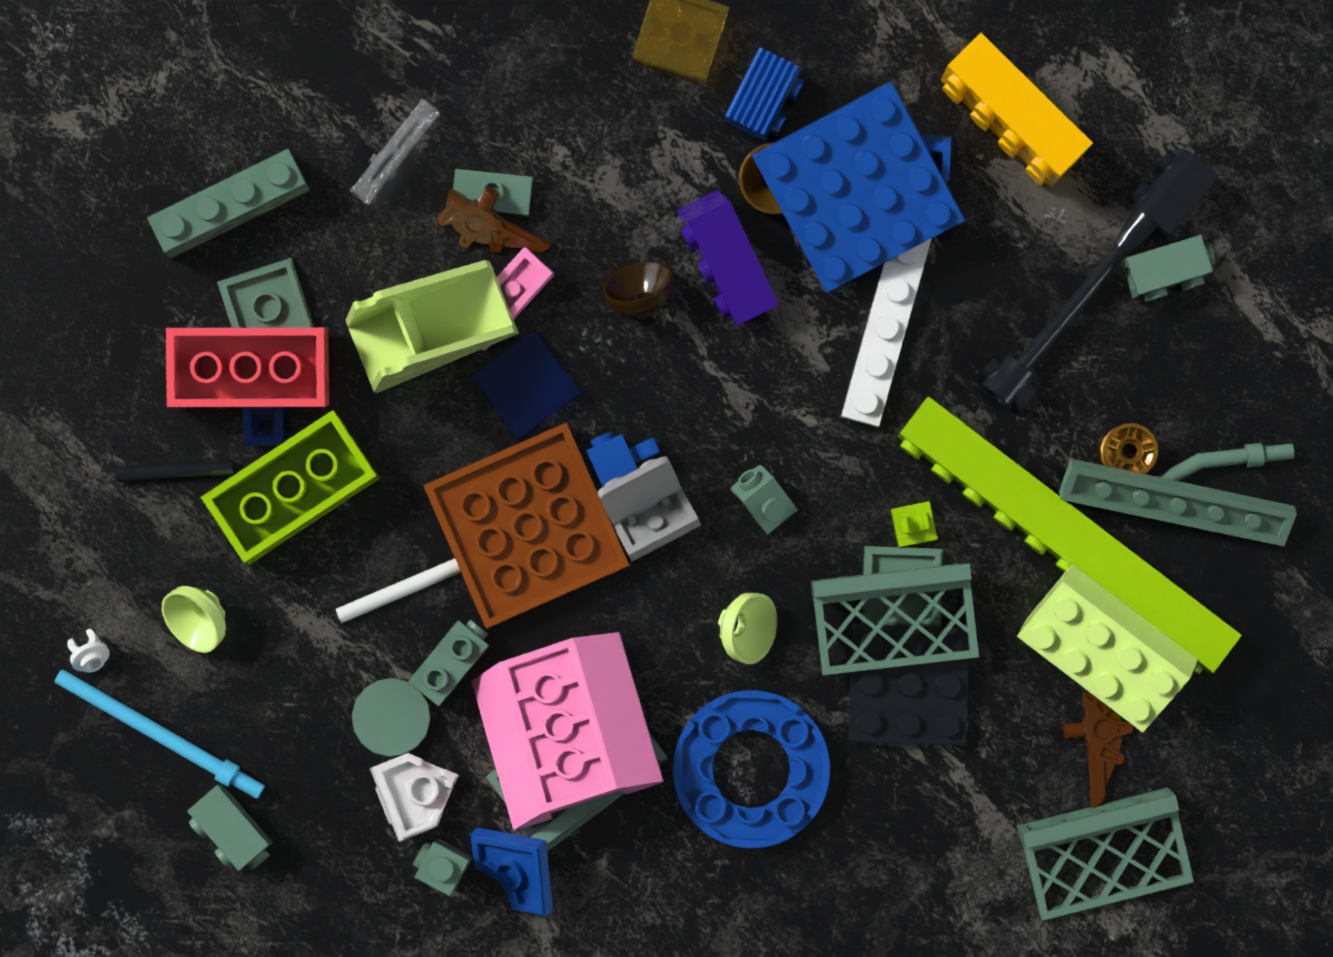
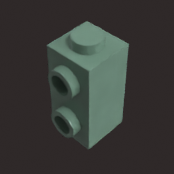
(1169, 266)
(450, 661)
(230, 828)
(441, 865)

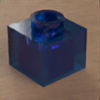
(252, 420)

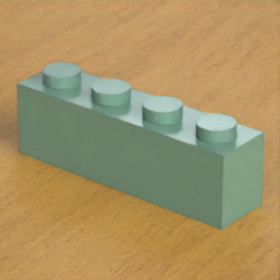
(228, 204)

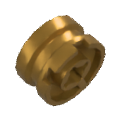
(1136, 437)

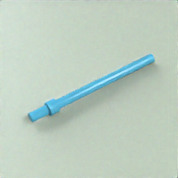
(225, 772)

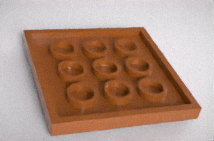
(526, 525)

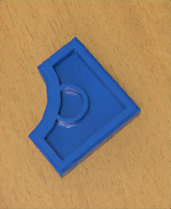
(518, 866)

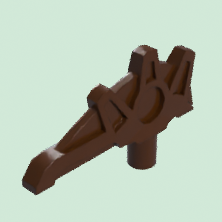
(481, 223)
(1103, 736)

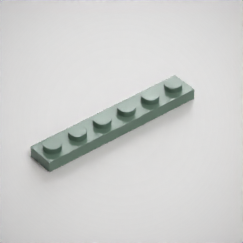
(1177, 502)

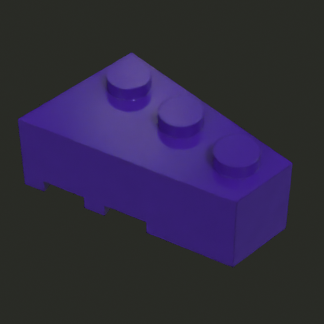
(726, 258)

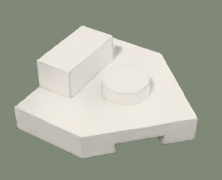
(412, 793)

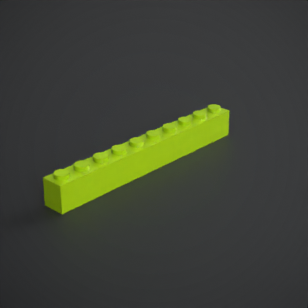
(1063, 531)

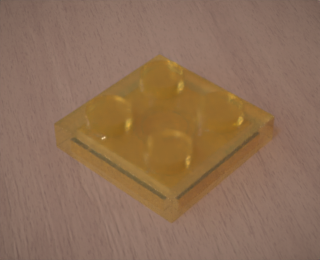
(681, 36)

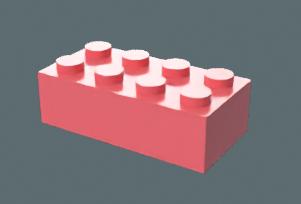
(247, 367)

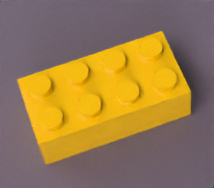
(1014, 111)

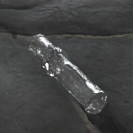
(365, 187)

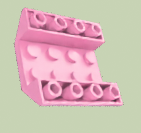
(565, 727)

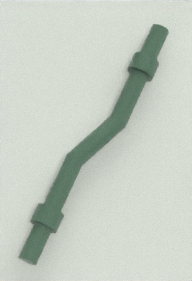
(1252, 455)

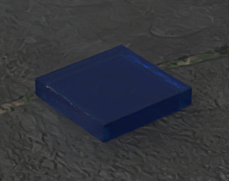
(526, 385)

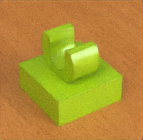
(913, 524)

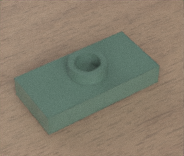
(513, 190)

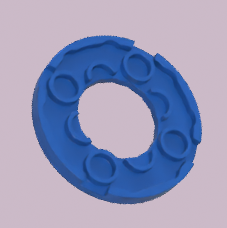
(807, 763)

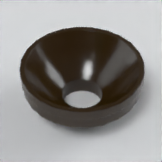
(639, 288)

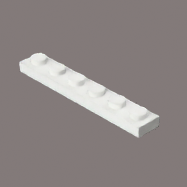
(884, 336)

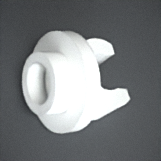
(88, 656)

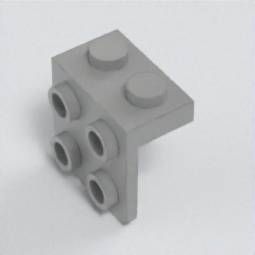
(648, 507)

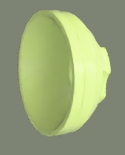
(194, 618)
(754, 630)

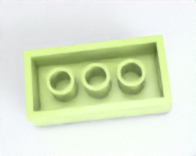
(1107, 648)

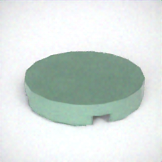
(391, 717)

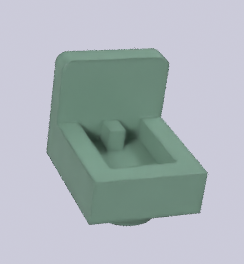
(763, 498)

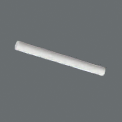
(398, 590)

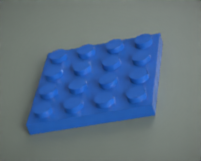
(858, 187)

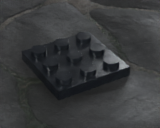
(909, 701)

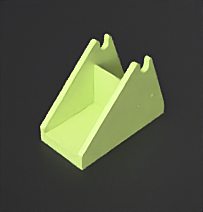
(429, 323)

